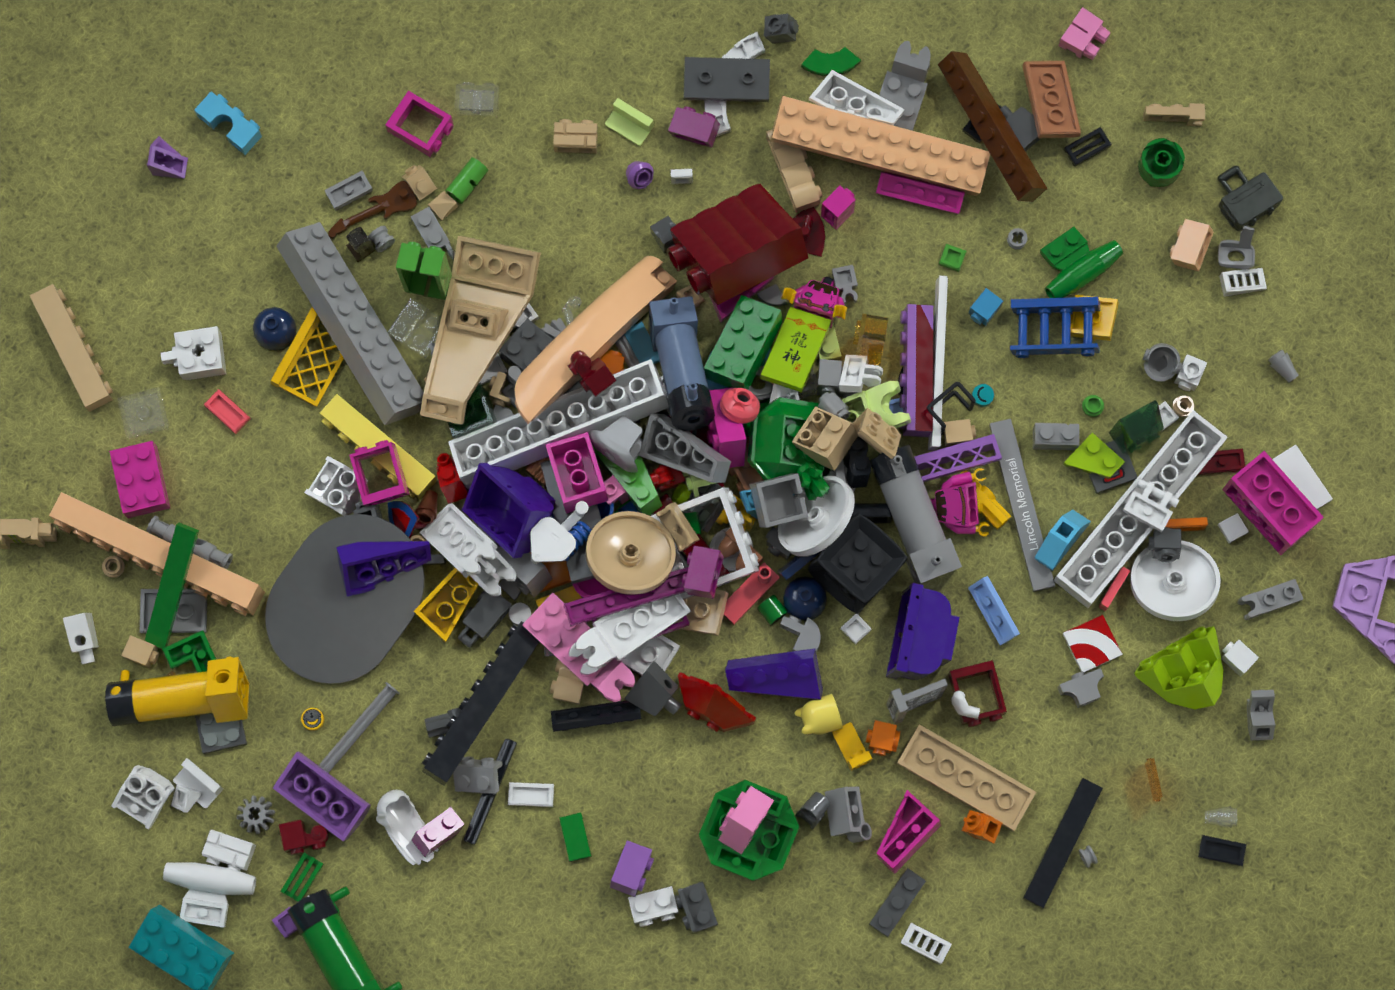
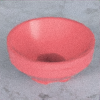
(738, 410)

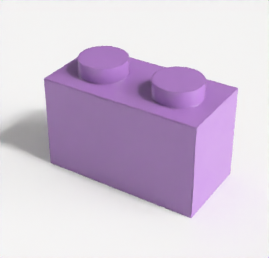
(631, 869)

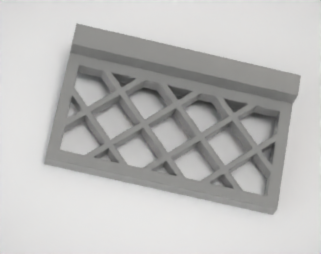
(900, 704)

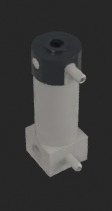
(914, 516)

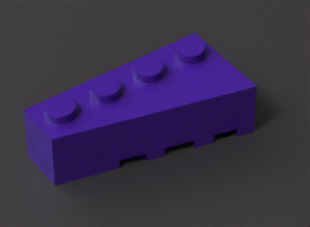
(777, 674)

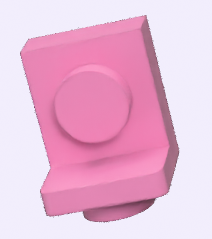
(615, 491)

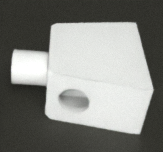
(79, 626)

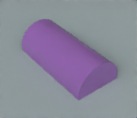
(322, 796)

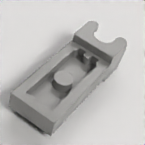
(1271, 599)

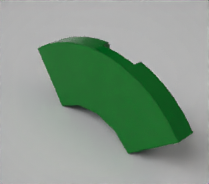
(824, 63)

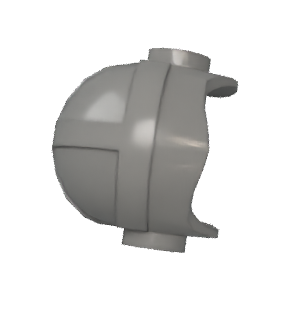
(1162, 362)

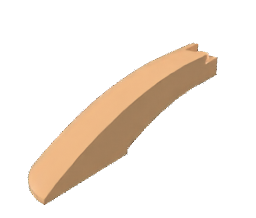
(591, 332)

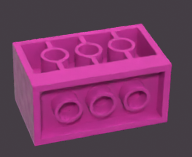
(1272, 503)

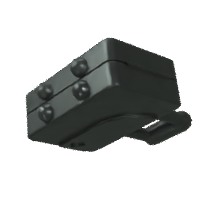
(1250, 200)

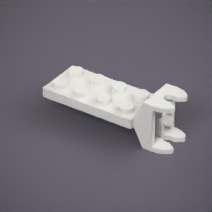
(468, 549)
(625, 631)

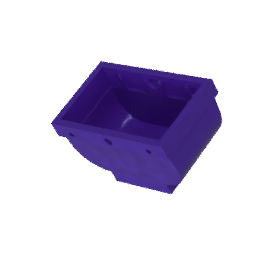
(507, 506)
(926, 634)

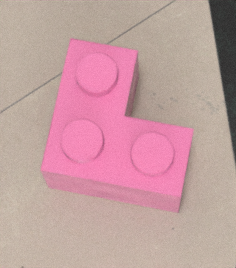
(743, 821)

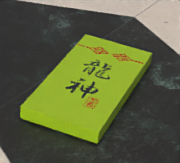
(795, 349)

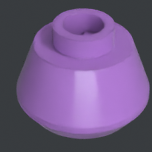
(639, 174)

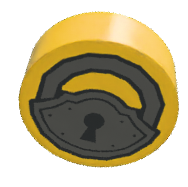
(312, 719)

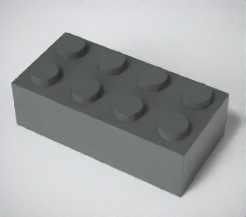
(525, 346)

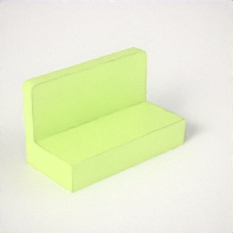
(629, 122)

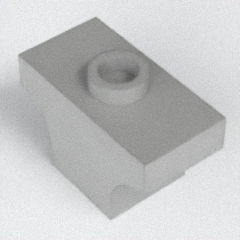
(1082, 687)

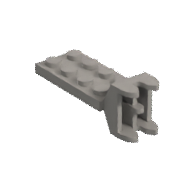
(906, 83)

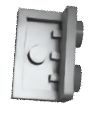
(477, 775)

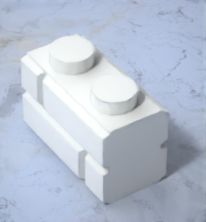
(228, 850)

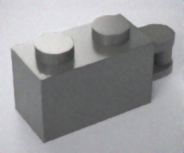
(483, 617)

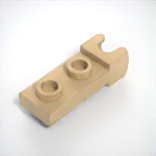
(1192, 115)

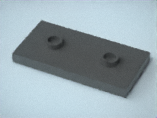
(726, 79)

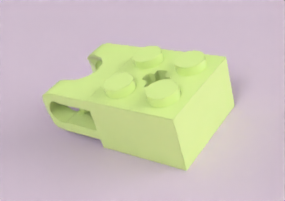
(877, 400)

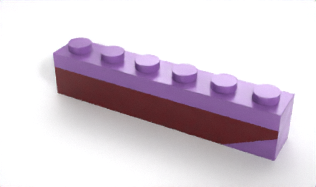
(917, 368)

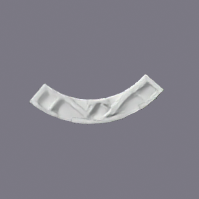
(747, 49)

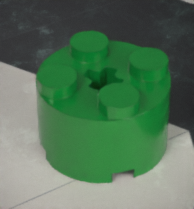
(1165, 152)

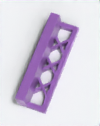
(957, 452)

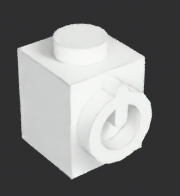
(1190, 373)

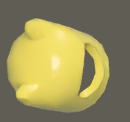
(820, 716)

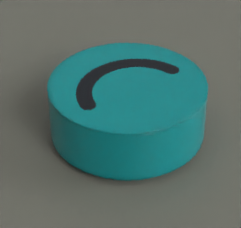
(983, 395)

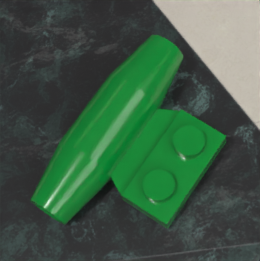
(1077, 264)

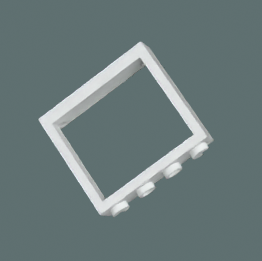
(742, 538)

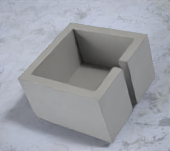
(775, 500)

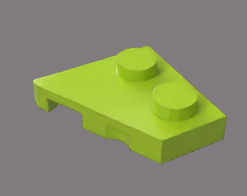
(1095, 457)

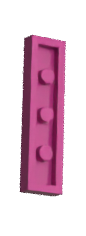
(920, 192)

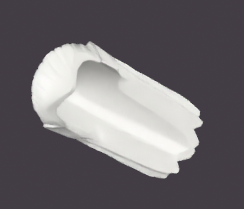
(401, 822)

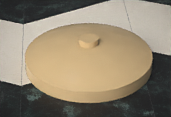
(630, 552)

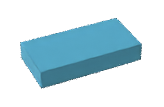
(641, 343)

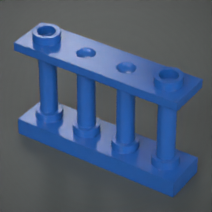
(1044, 308)

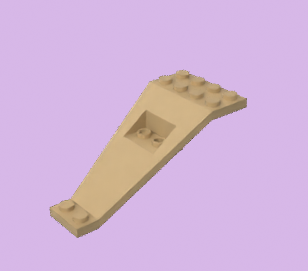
(485, 283)

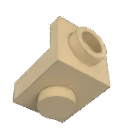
(419, 181)
(496, 385)

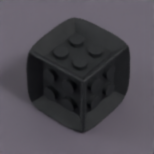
(858, 563)

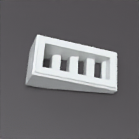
(1226, 285)
(943, 952)

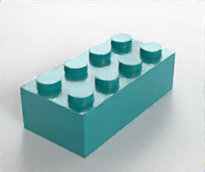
(181, 949)

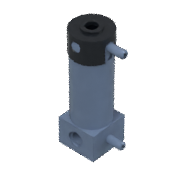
(674, 336)

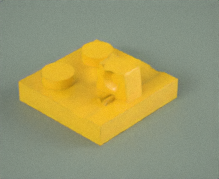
(1102, 322)

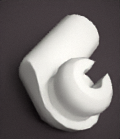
(962, 707)

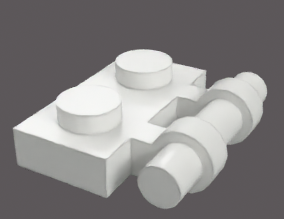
(1148, 511)

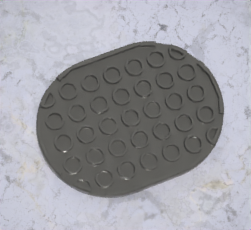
(318, 626)

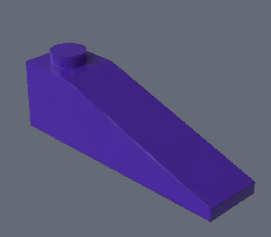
(373, 562)

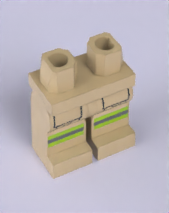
(26, 531)

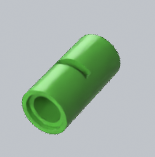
(466, 180)

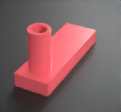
(749, 593)

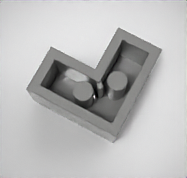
(829, 378)

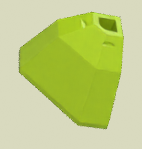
(1186, 670)

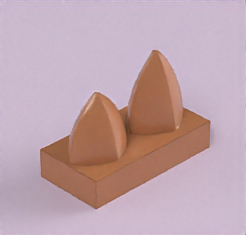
(729, 547)

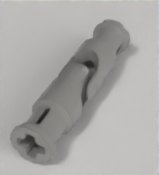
(202, 548)

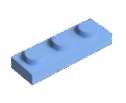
(993, 610)

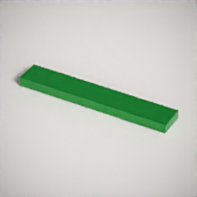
(171, 585)

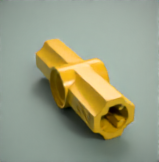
(989, 506)

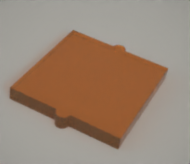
(1153, 779)

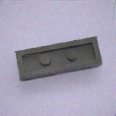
(897, 902)

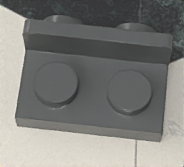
(696, 907)

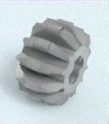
(263, 814)

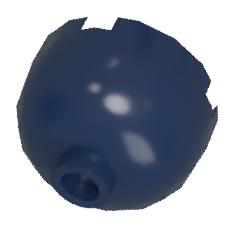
(274, 328)
(805, 598)

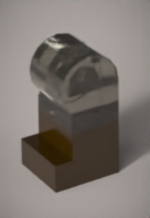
(359, 244)

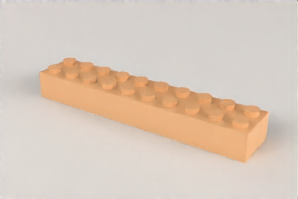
(879, 146)
(152, 552)

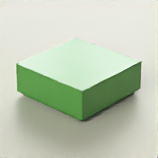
(952, 257)

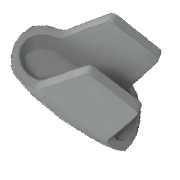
(619, 443)

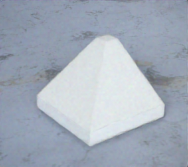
(184, 798)

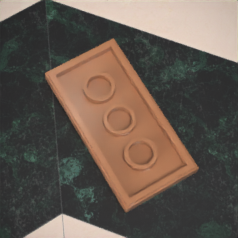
(1051, 99)

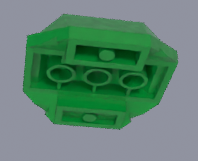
(772, 437)
(768, 846)

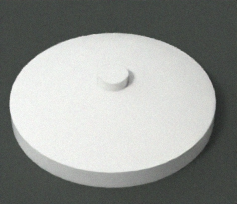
(824, 522)
(1176, 588)

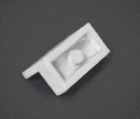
(194, 778)

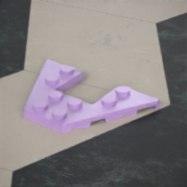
(1360, 599)

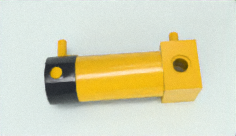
(217, 691)

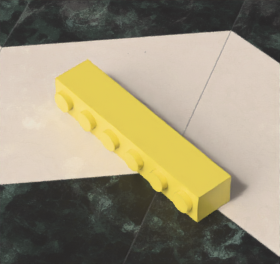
(362, 433)

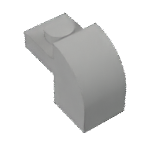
(808, 633)
(1260, 715)

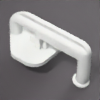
(552, 540)

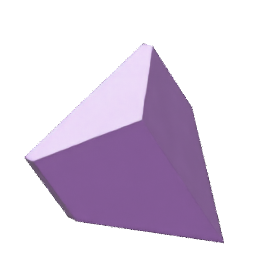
(165, 160)

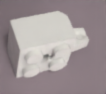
(186, 350)

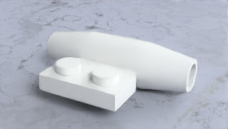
(208, 889)

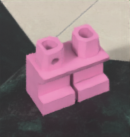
(1082, 32)

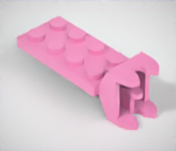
(552, 629)

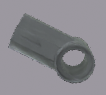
(437, 725)

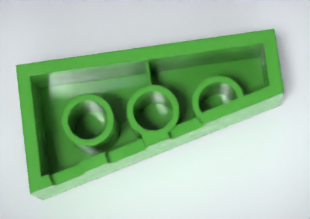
(637, 485)

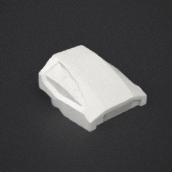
(336, 487)
(140, 795)

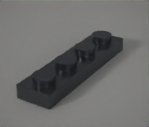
(594, 715)

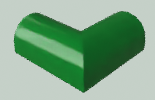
(193, 648)

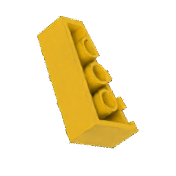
(447, 603)

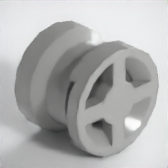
(381, 238)

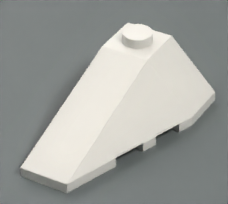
(849, 97)

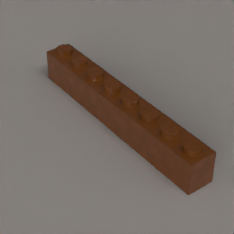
(992, 126)

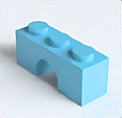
(216, 110)

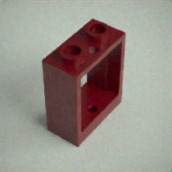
(976, 670)

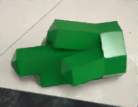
(812, 481)

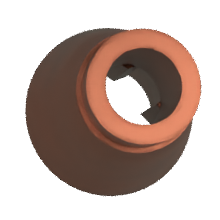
(427, 507)

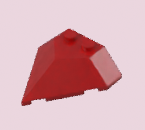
(712, 705)

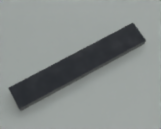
(1062, 843)

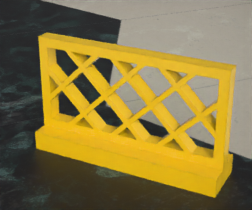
(295, 352)

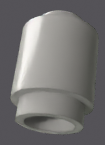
(833, 404)

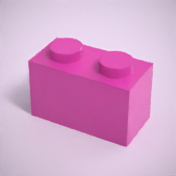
(838, 207)

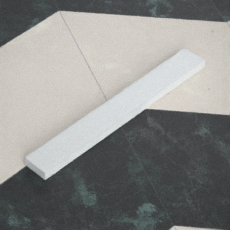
(938, 356)

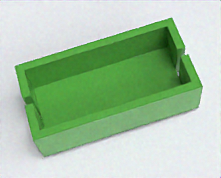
(417, 264)

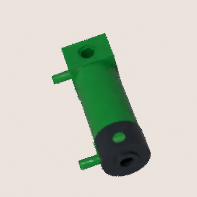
(332, 943)

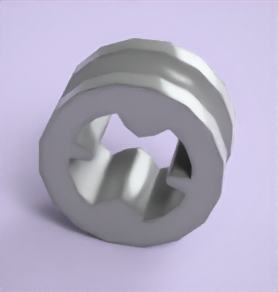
(1017, 231)
(1088, 856)

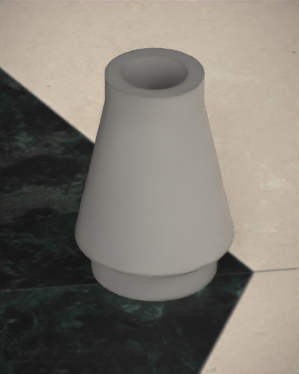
(1282, 364)

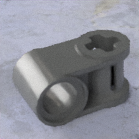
(814, 809)

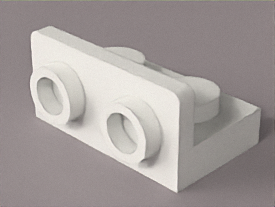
(652, 906)

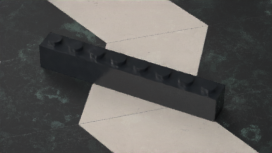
(481, 704)

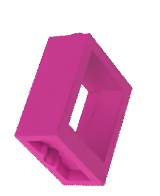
(402, 111)
(384, 495)

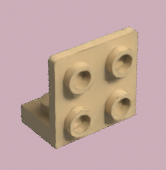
(877, 433)

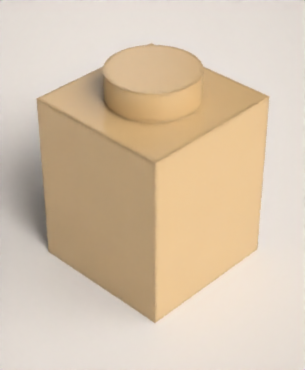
(958, 432)
(140, 652)

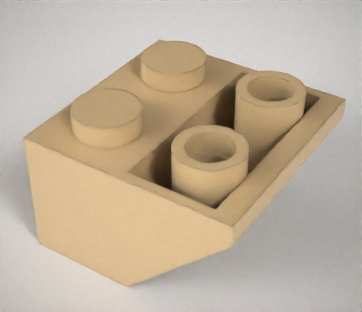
(825, 438)

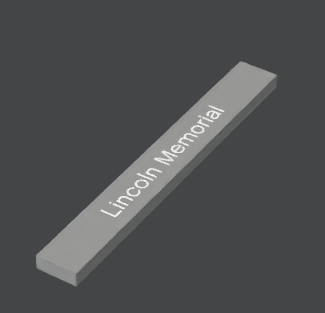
(1021, 504)

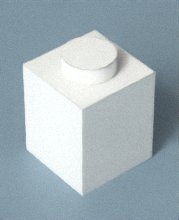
(1239, 657)

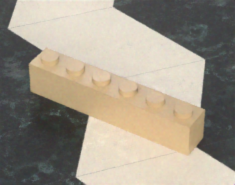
(71, 347)

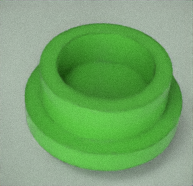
(1093, 405)

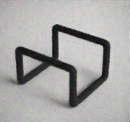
(945, 398)

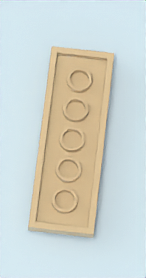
(966, 777)

